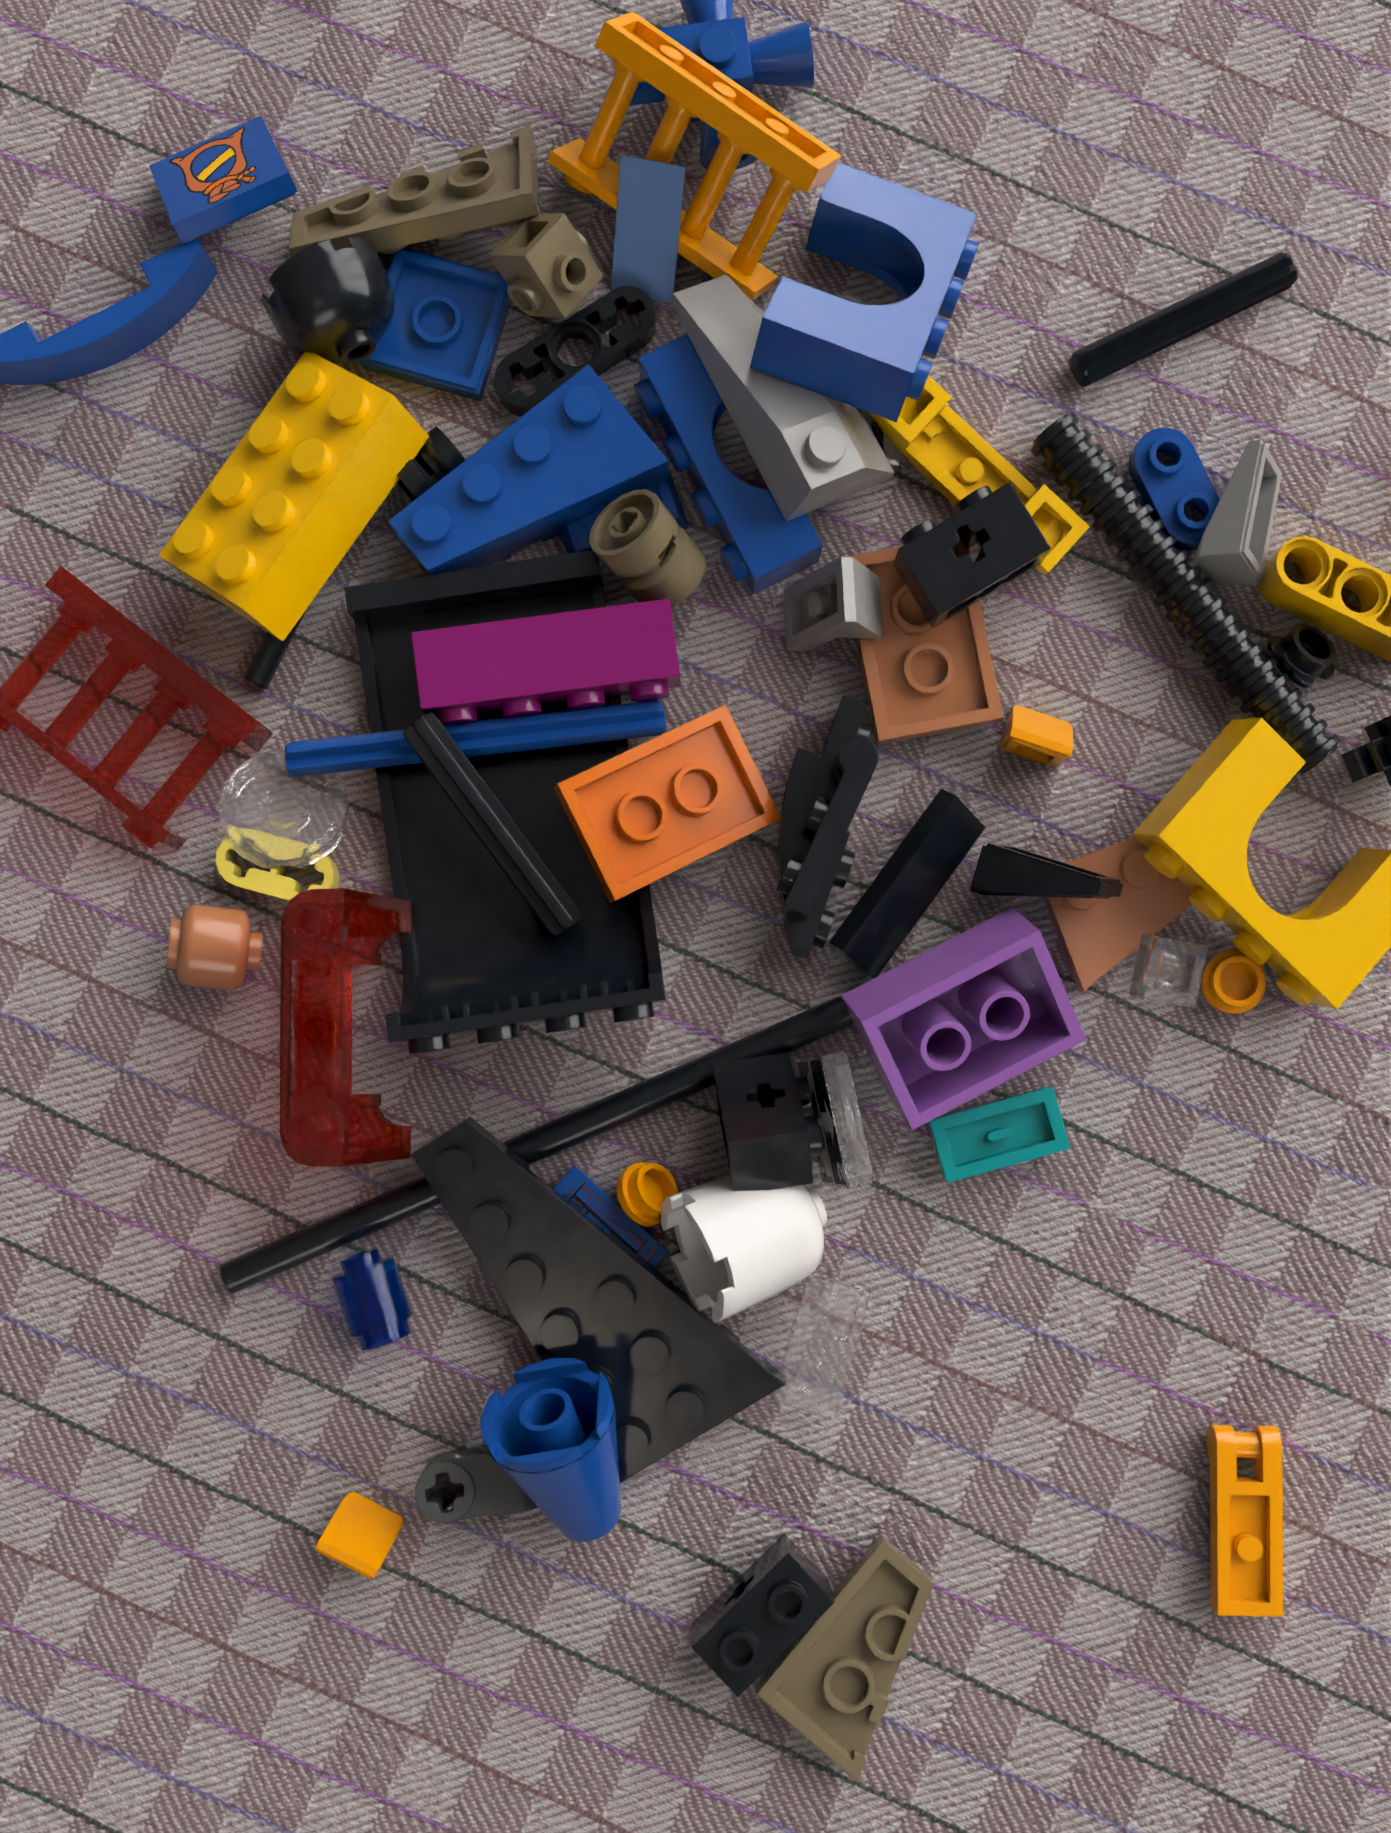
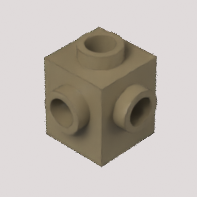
(546, 266)

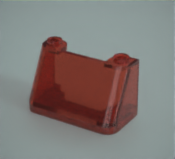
(320, 942)

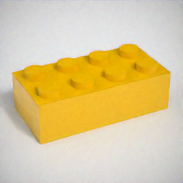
(295, 494)

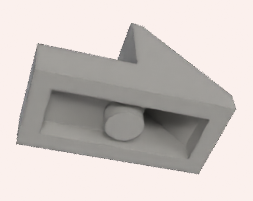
(831, 604)

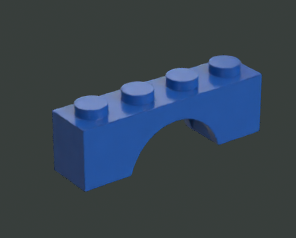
(757, 537)

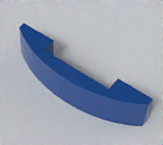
(112, 335)

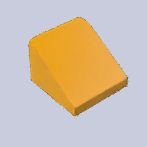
(1037, 736)
(360, 1534)

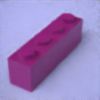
(547, 661)

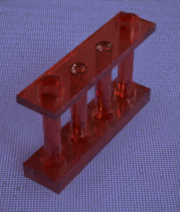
(176, 689)

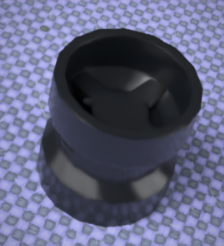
(437, 456)

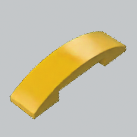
(961, 461)

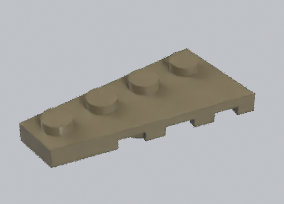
(427, 206)

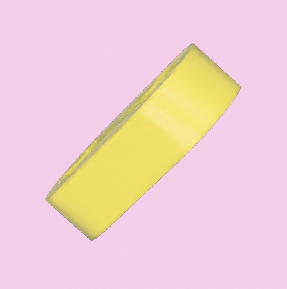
(272, 882)

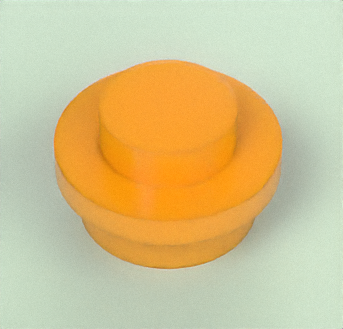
(1232, 982)
(643, 1190)

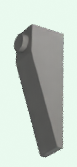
(800, 440)

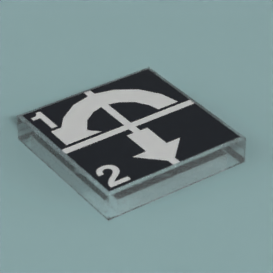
(834, 1101)

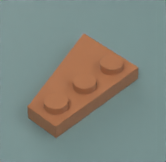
(1106, 931)

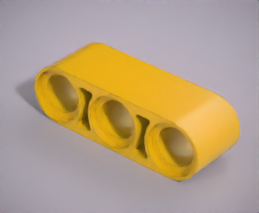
(1320, 596)

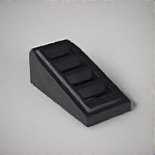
(1017, 872)

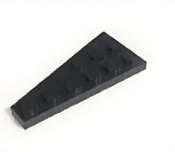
(593, 1299)

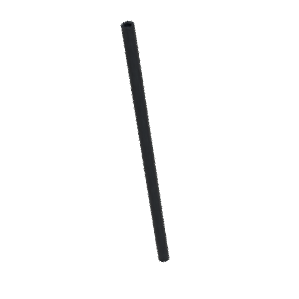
(535, 1144)

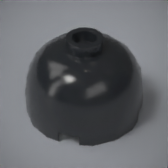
(332, 301)

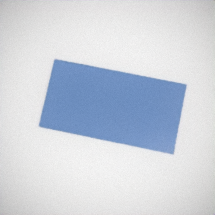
(647, 226)

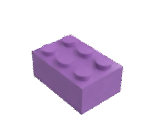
(964, 1017)

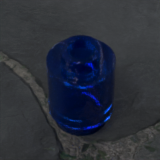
(372, 1299)

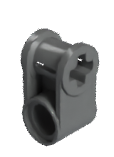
(484, 1488)

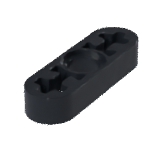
(622, 339)

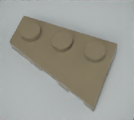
(844, 1664)

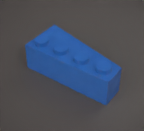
(532, 480)

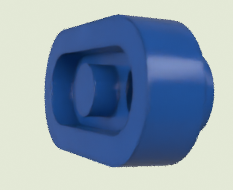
(1173, 487)

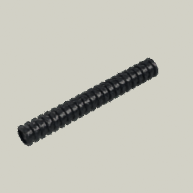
(1181, 588)

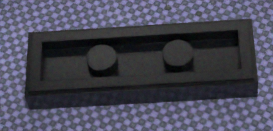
(907, 884)

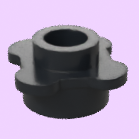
(1304, 654)

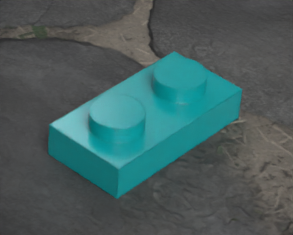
(998, 1134)

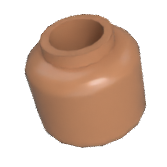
(213, 947)

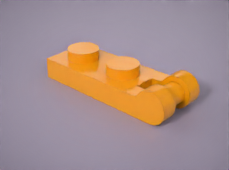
(1246, 1522)

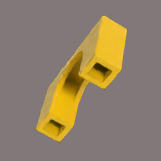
(1203, 840)

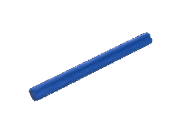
(480, 738)

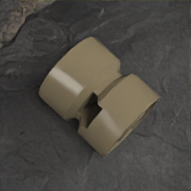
(647, 548)

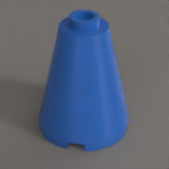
(559, 1444)

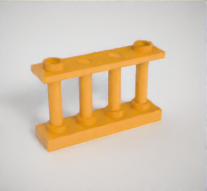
(743, 127)

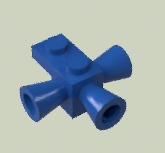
(722, 42)

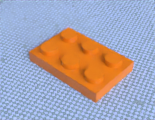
(667, 803)

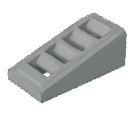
(1241, 526)

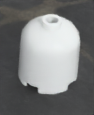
(743, 1242)

